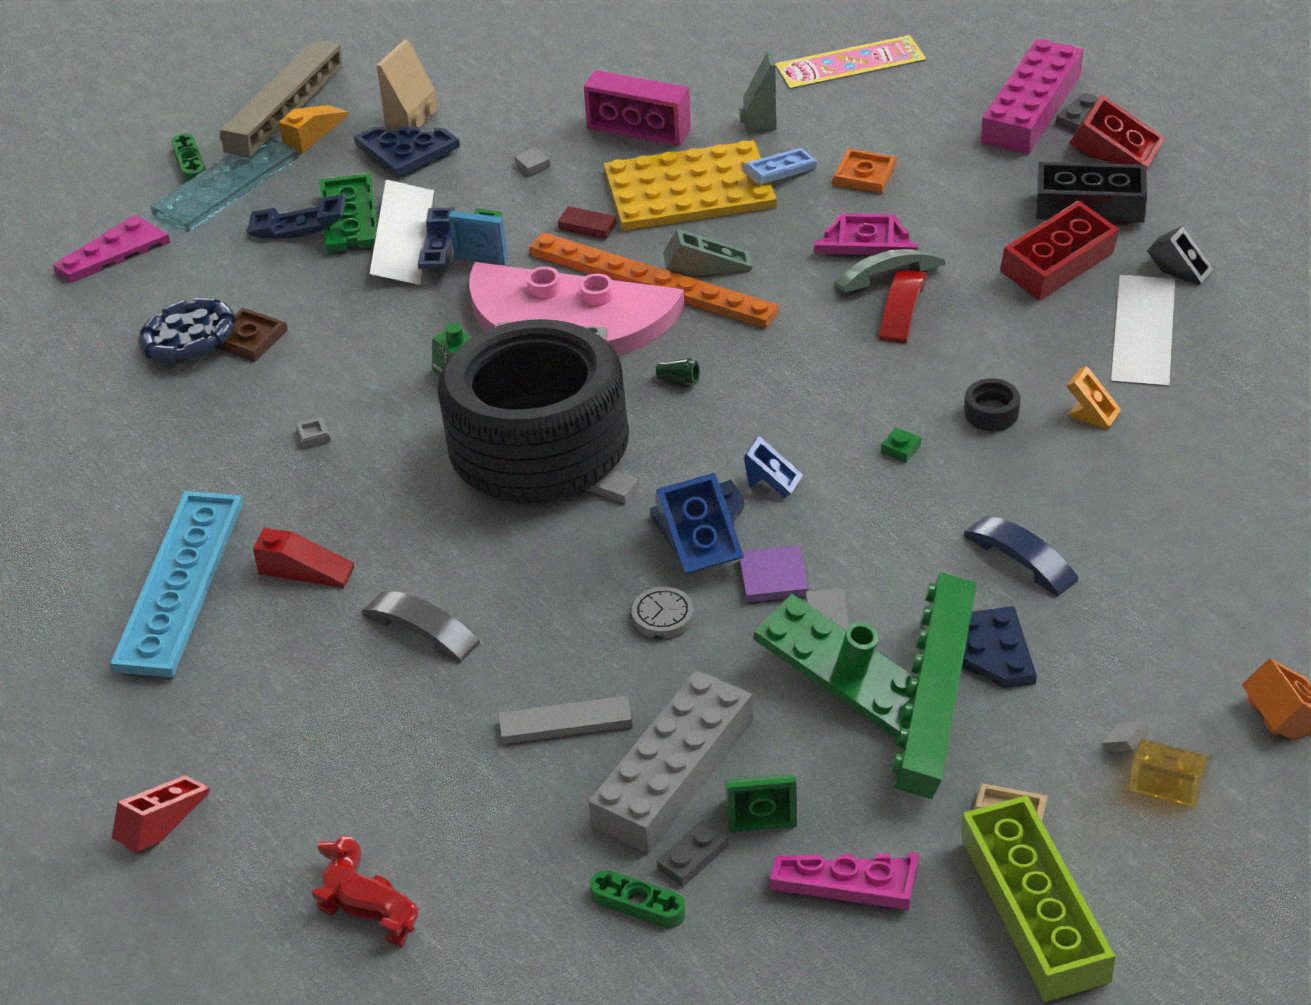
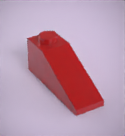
(297, 558)
(156, 812)

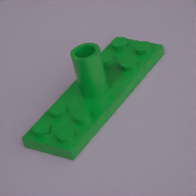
(838, 660)

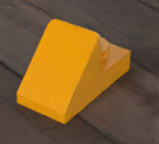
(1093, 402)

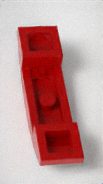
(901, 305)

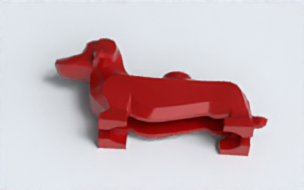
(360, 894)

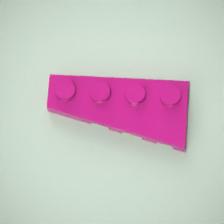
(110, 248)
(867, 881)

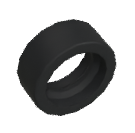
(992, 390)

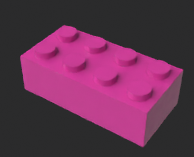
(637, 107)

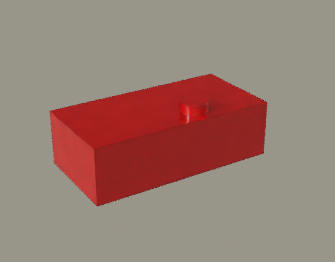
(1059, 250)

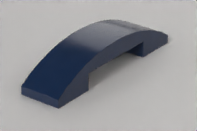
(298, 223)
(438, 240)
(1028, 549)

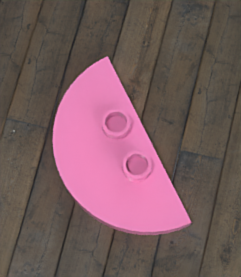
(629, 310)

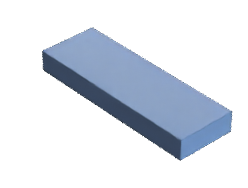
(779, 166)

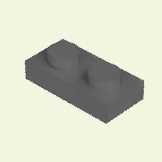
(1074, 113)
(692, 853)

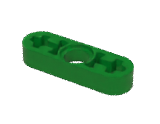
(190, 151)
(629, 886)

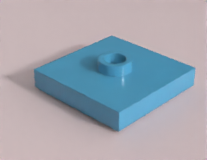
(478, 237)

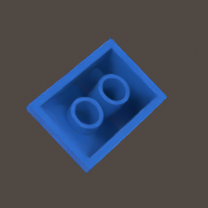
(698, 523)

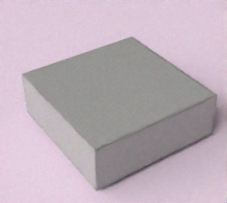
(532, 161)
(312, 432)
(1125, 736)

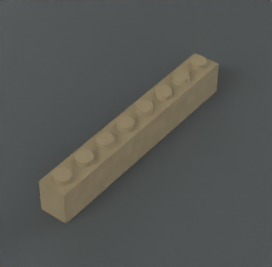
(286, 92)

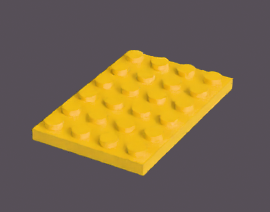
(686, 186)

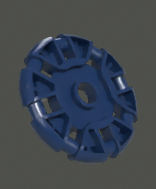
(186, 330)

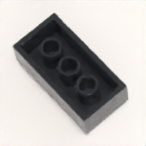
(1110, 190)

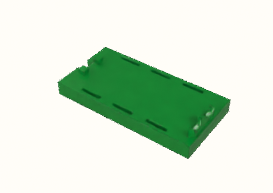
(357, 220)

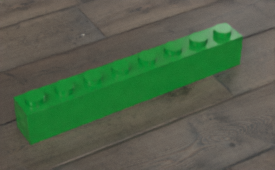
(934, 687)

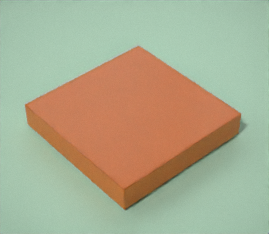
(864, 171)

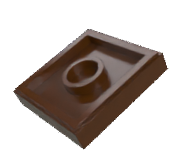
(253, 334)

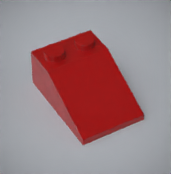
(1116, 135)

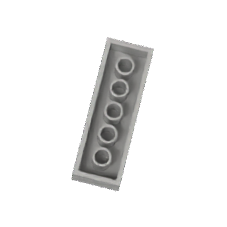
(671, 761)

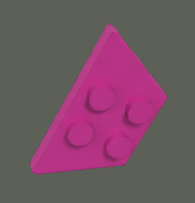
(864, 235)

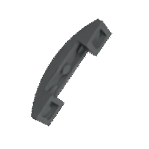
(425, 619)

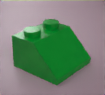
(761, 802)

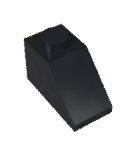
(1180, 256)

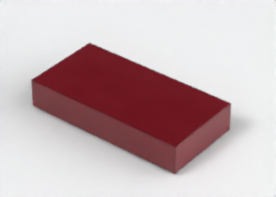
(587, 222)

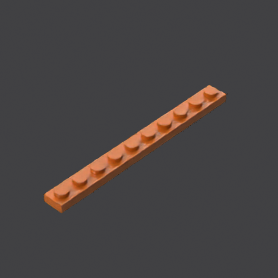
(618, 268)

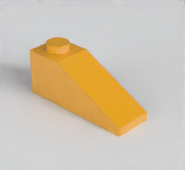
(308, 125)

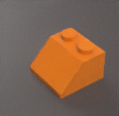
(1281, 698)

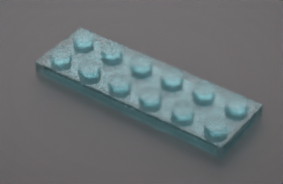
(222, 185)

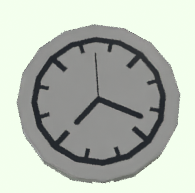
(662, 612)

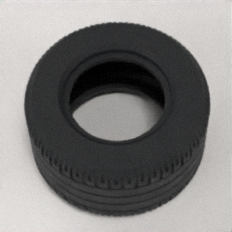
(534, 410)

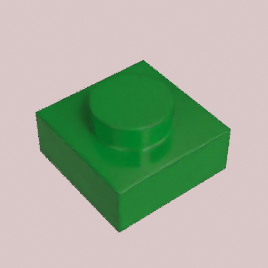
(900, 444)

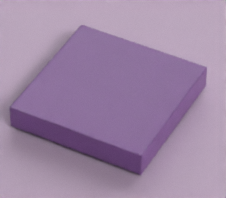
(773, 574)

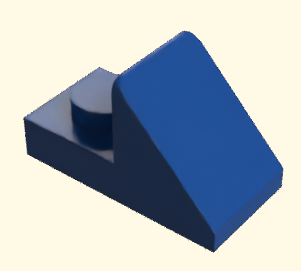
(767, 464)

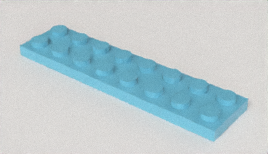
(177, 585)

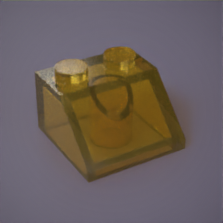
(1169, 771)

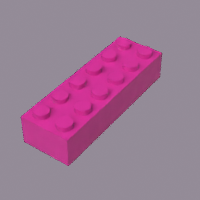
(1032, 96)

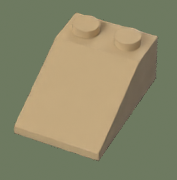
(405, 89)

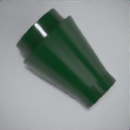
(679, 371)

